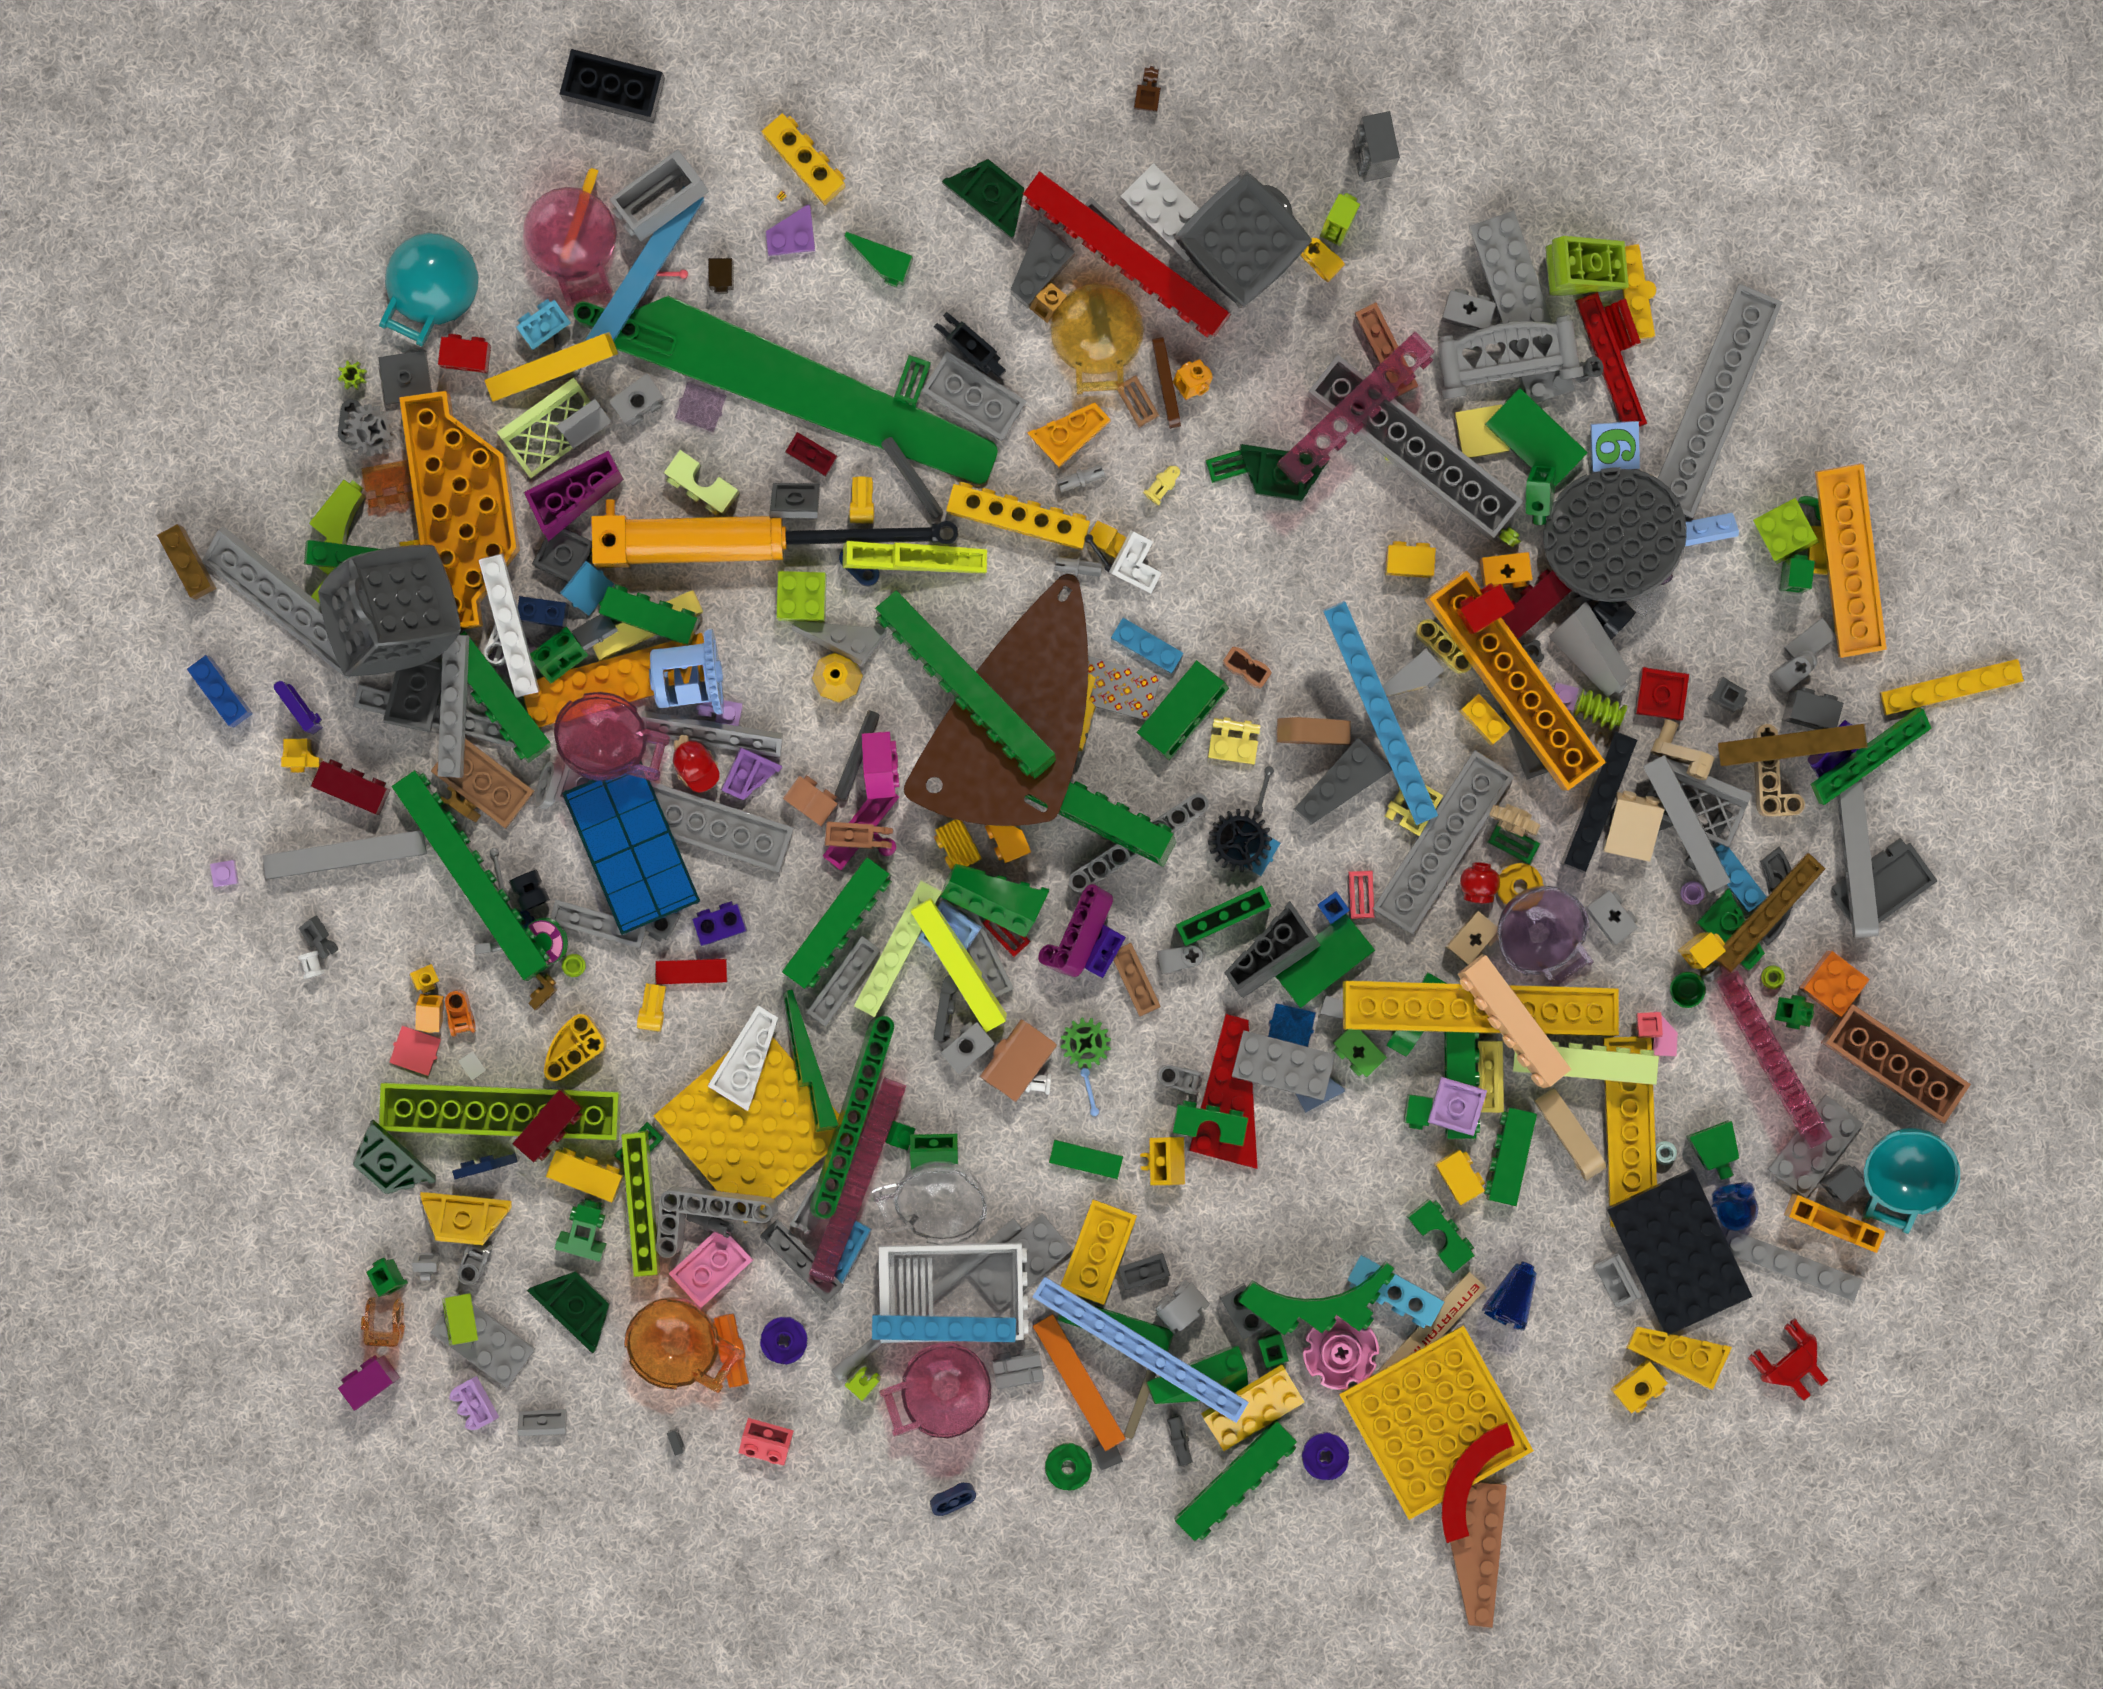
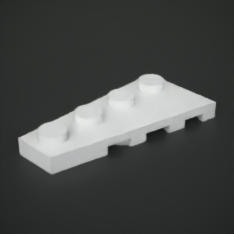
(744, 1062)

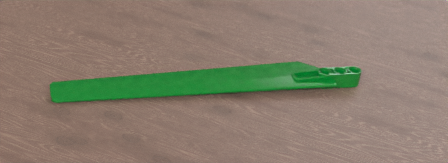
(767, 373)

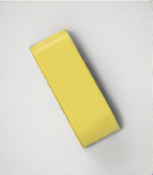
(1432, 643)

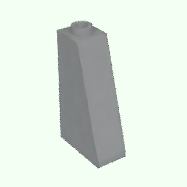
(1592, 650)

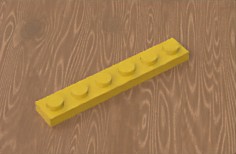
(1951, 686)

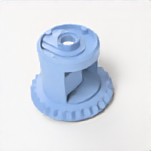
(694, 691)

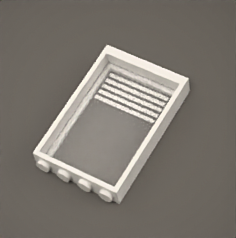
(954, 1281)

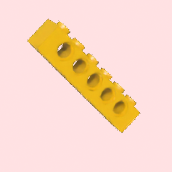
(958, 507)

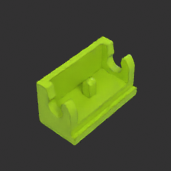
(459, 1319)
(861, 1386)

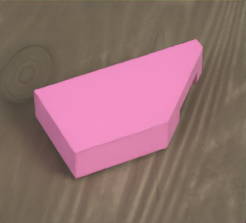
(1667, 1043)

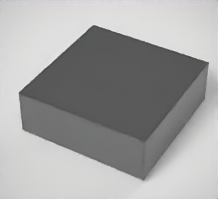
(676, 1441)
(1107, 1458)

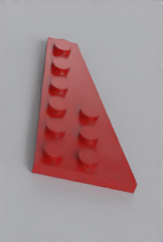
(1227, 1093)

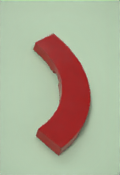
(1463, 1475)

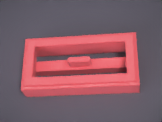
(1360, 874)

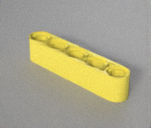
(629, 636)

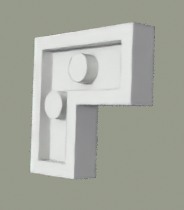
(1129, 563)

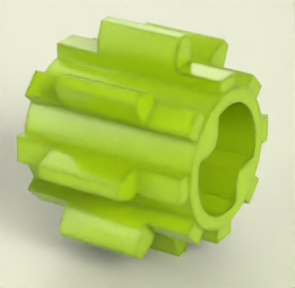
(358, 377)

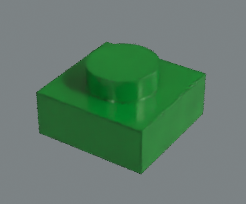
(900, 1135)

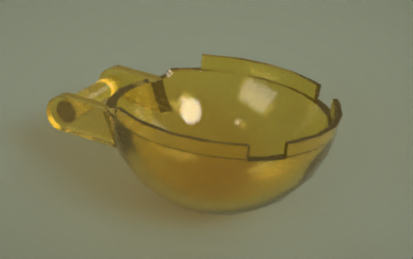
(1097, 333)

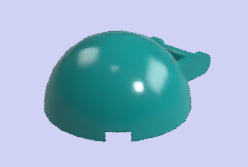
(429, 283)
(1910, 1175)

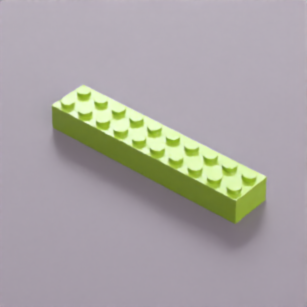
(491, 1110)

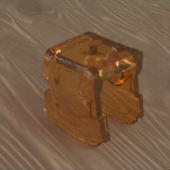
(378, 1338)

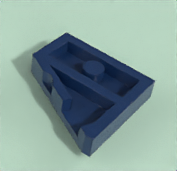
(486, 1163)

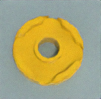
(1514, 872)

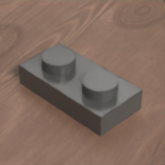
(1144, 1271)

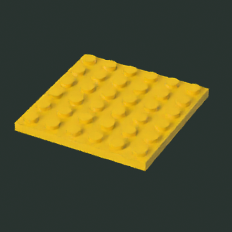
(752, 1149)
(1427, 1413)

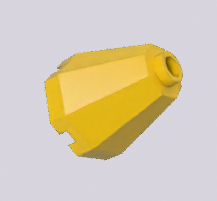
(837, 688)

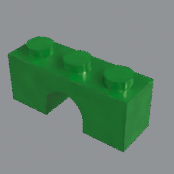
(1231, 1125)
(1456, 1250)

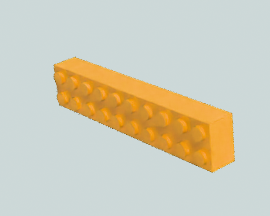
(1518, 687)

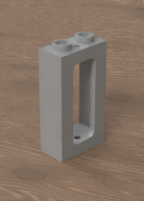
(648, 186)

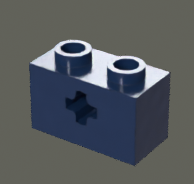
(543, 611)

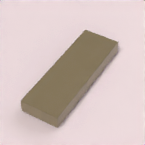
(1139, 1405)

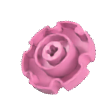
(1339, 1370)

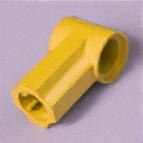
(861, 506)
(652, 1013)

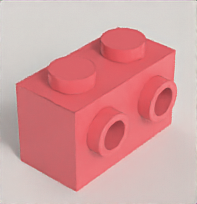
(766, 1441)

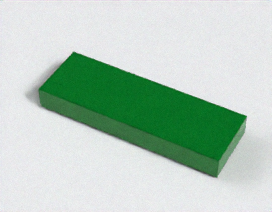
(1086, 1159)

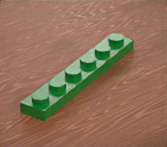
(1869, 758)

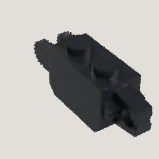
(971, 346)

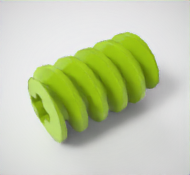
(1599, 709)

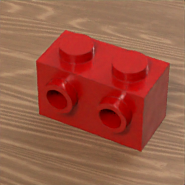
(464, 354)
(1484, 608)

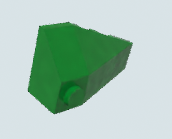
(1223, 1366)

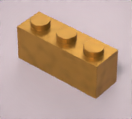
(186, 561)

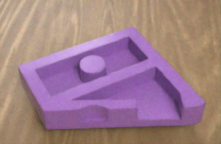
(792, 234)
(748, 773)

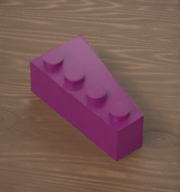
(572, 493)

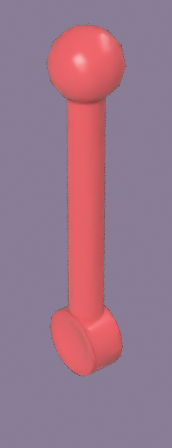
(683, 274)

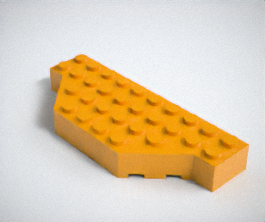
(458, 497)

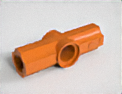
(728, 1330)

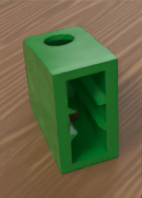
(1540, 493)
(1716, 1147)

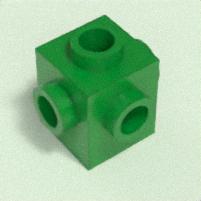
(1794, 1012)

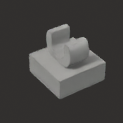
(426, 1264)

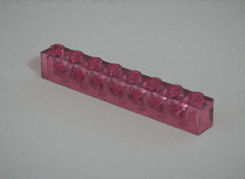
(1412, 346)
(1773, 1060)

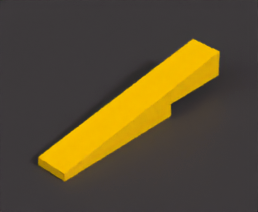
(551, 366)

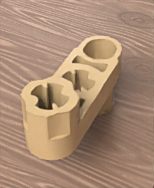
(1698, 761)

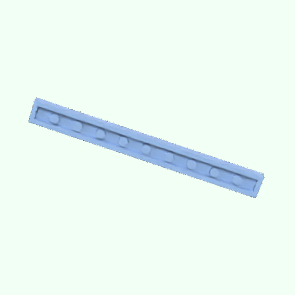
(1140, 1349)

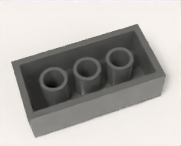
(1376, 147)

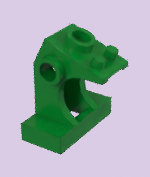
(589, 1215)

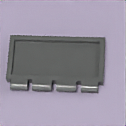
(1895, 880)

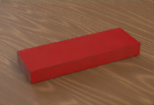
(691, 971)

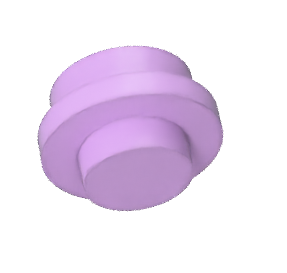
(1692, 892)

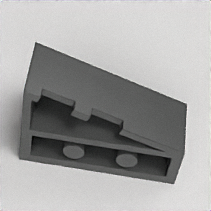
(1041, 264)

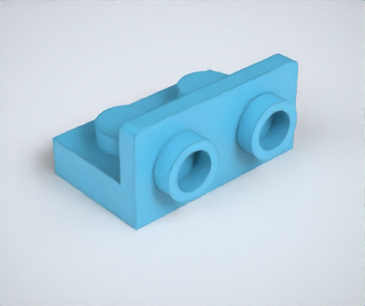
(542, 324)

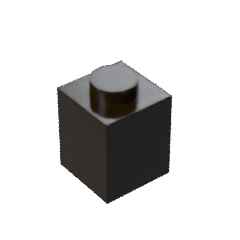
(721, 275)

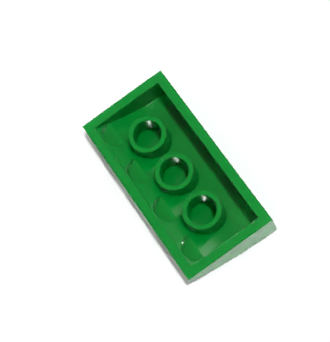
(1535, 435)
(1339, 952)

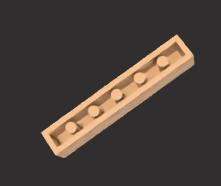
(1513, 1022)

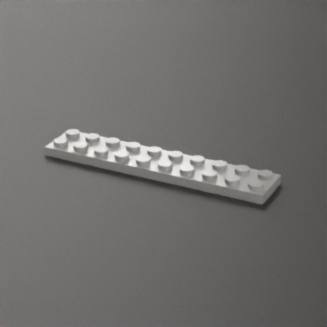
(1718, 395)
(712, 825)

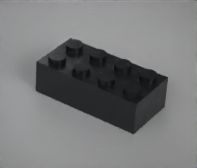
(612, 86)

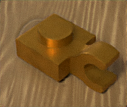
(465, 808)

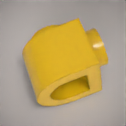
(424, 979)

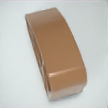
(1313, 731)

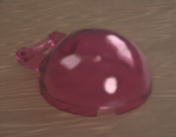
(571, 239)
(606, 738)
(942, 1392)

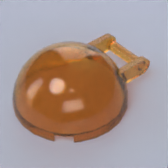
(677, 1344)

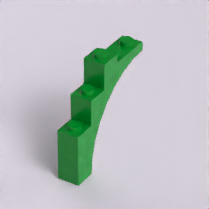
(1351, 1305)

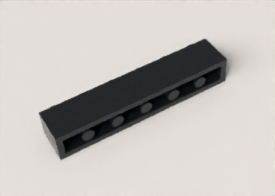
(1598, 802)

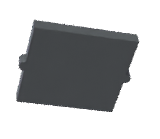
(594, 631)

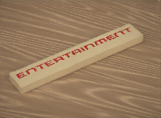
(1454, 1306)

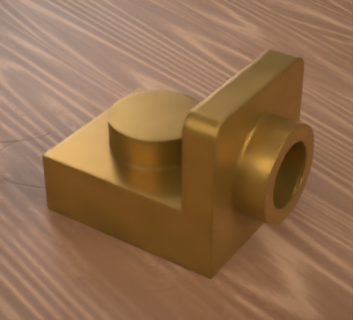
(1047, 302)
(541, 995)

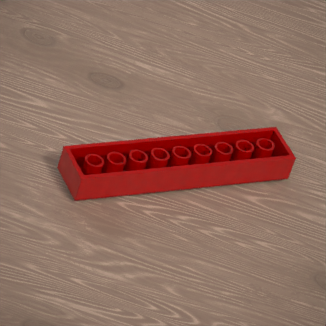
(1127, 254)

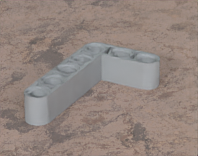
(707, 1208)

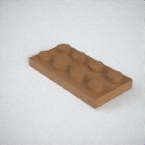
(489, 786)

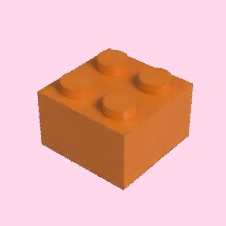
(1834, 983)

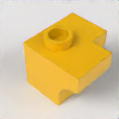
(299, 755)

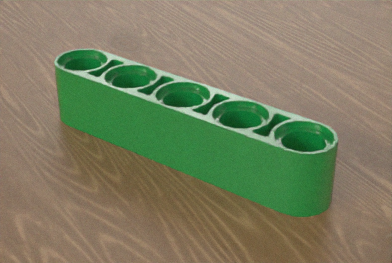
(1157, 1334)

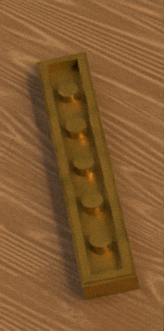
(1770, 911)

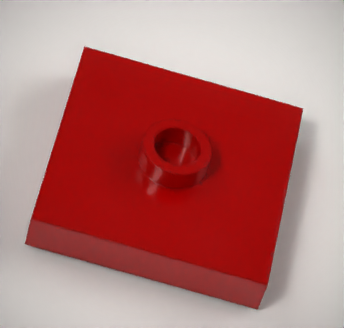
(1662, 694)

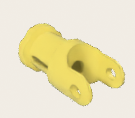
(1164, 482)

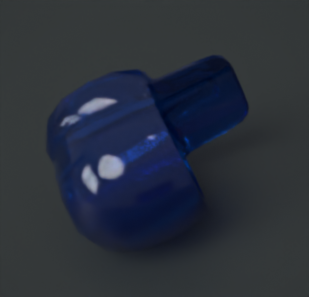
(1736, 1205)

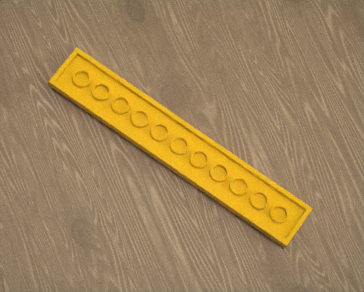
(1453, 1009)

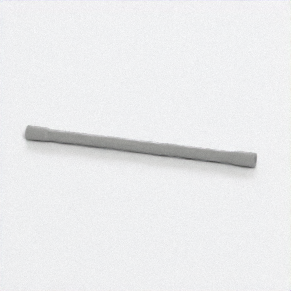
(851, 1362)

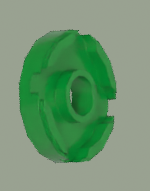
(1064, 1480)

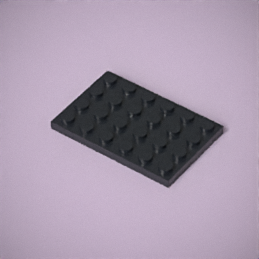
(1679, 1252)

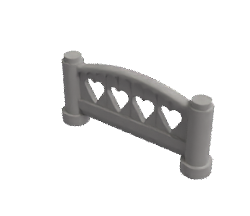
(1459, 372)

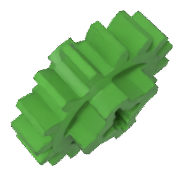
(1072, 1033)

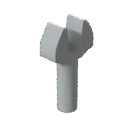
(487, 948)

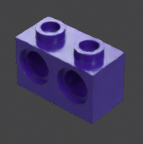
(721, 929)
(1104, 951)

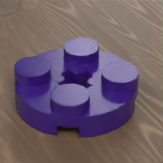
(788, 1327)
(1339, 1457)

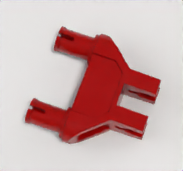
(1793, 1365)

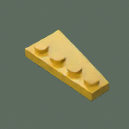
(1686, 1356)

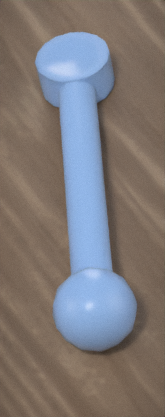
(1094, 1110)

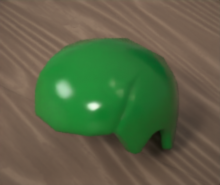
(1687, 989)

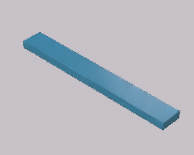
(643, 273)

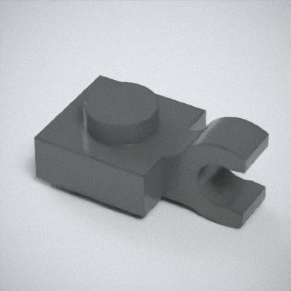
(316, 935)

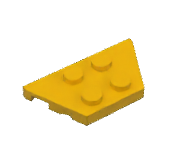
(463, 1217)

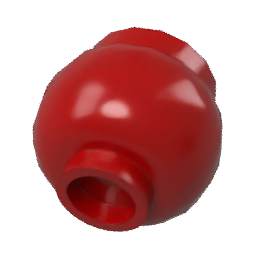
(1479, 883)

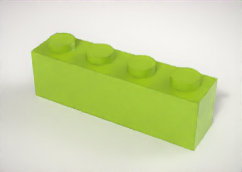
(1340, 218)

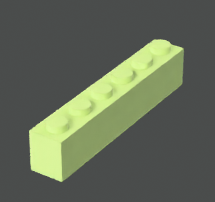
(894, 953)
(1604, 1064)

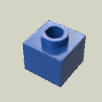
(1333, 899)

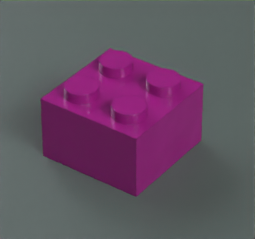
(369, 1382)

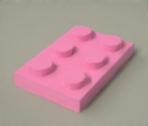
(710, 1267)

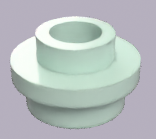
(1671, 1156)

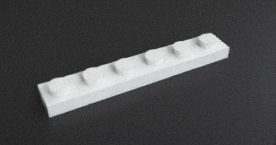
(509, 625)

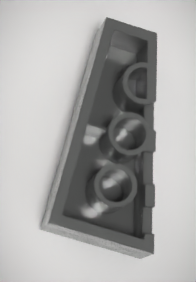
(1347, 777)
(1272, 952)

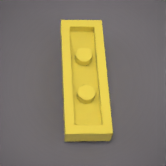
(1491, 1075)

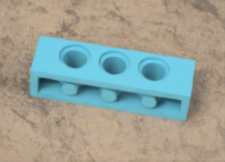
(1431, 1303)

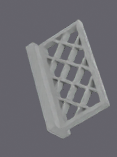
(1719, 790)

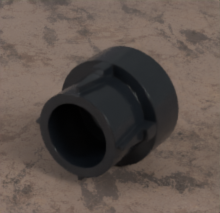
(1613, 616)

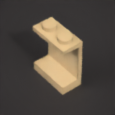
(1634, 826)

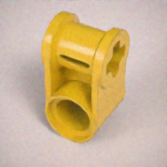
(1323, 261)

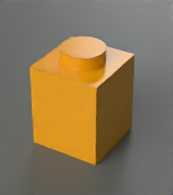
(429, 1013)

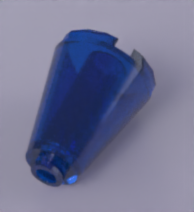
(1513, 1297)

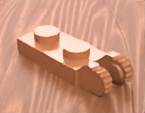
(855, 835)

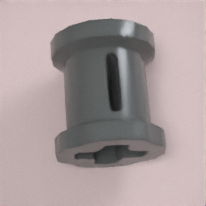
(1591, 370)

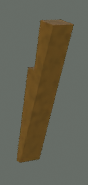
(1792, 745)

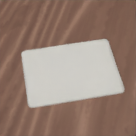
(472, 1065)

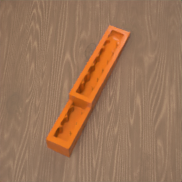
(1079, 1382)

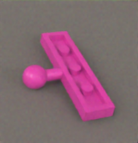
(870, 813)

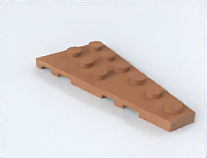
(1479, 1553)

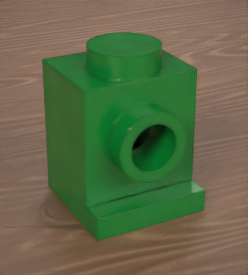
(386, 1277)
(1269, 1341)

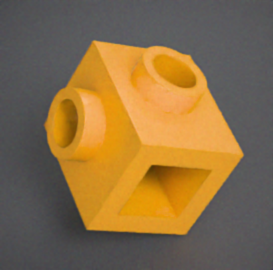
(1193, 379)

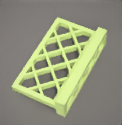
(534, 415)

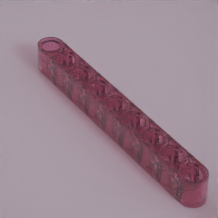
(857, 1180)

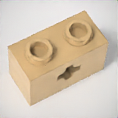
(1475, 925)

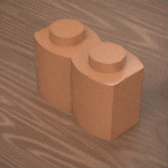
(1252, 671)
(810, 800)

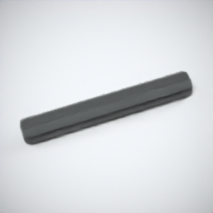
(912, 477)
(856, 756)

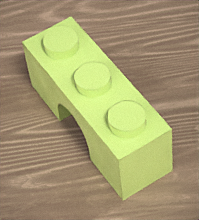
(717, 496)

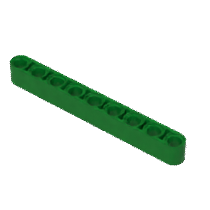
(844, 1126)

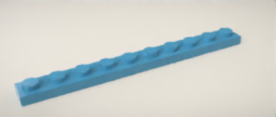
(1380, 712)

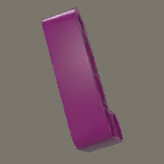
(1080, 934)

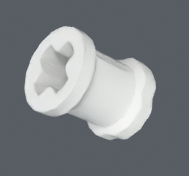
(311, 964)
(1042, 1084)

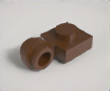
(1147, 96)

